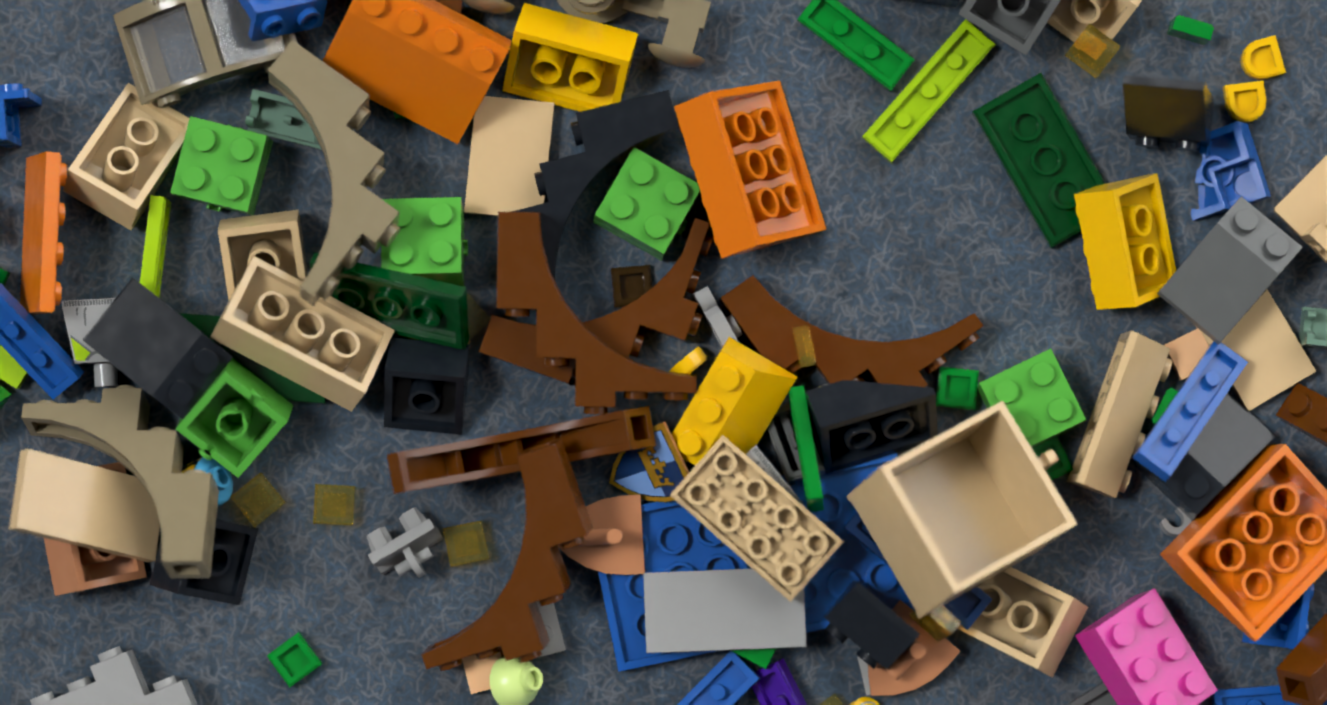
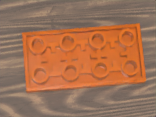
(40, 233)

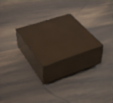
(630, 283)

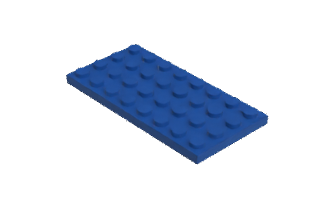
(681, 543)

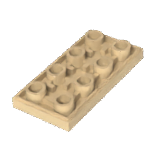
(84, 506)
(756, 518)

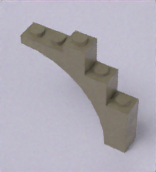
(357, 215)
(155, 456)

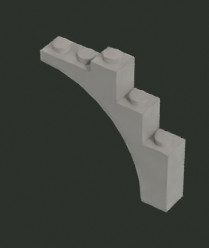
(120, 683)

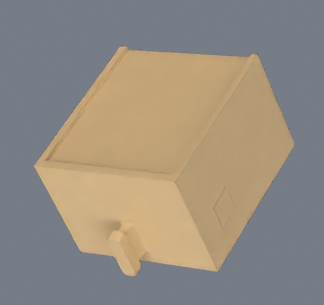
(962, 508)

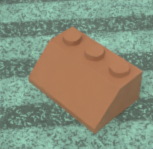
(83, 568)

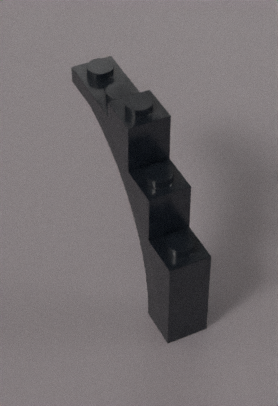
(605, 135)

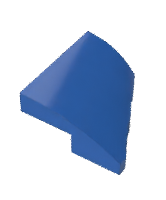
(1229, 171)

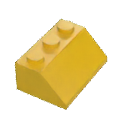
(568, 59)
(1125, 241)
(732, 401)

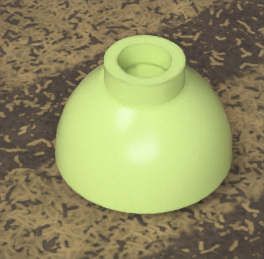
(514, 681)

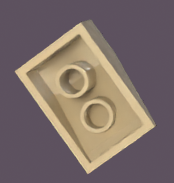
(127, 158)
(267, 236)
(1027, 620)

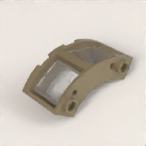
(190, 45)

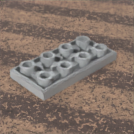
(719, 612)

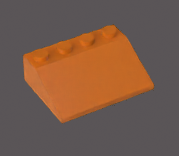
(419, 60)
(749, 167)
(1257, 542)

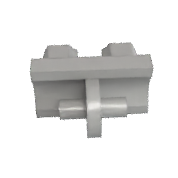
(406, 550)

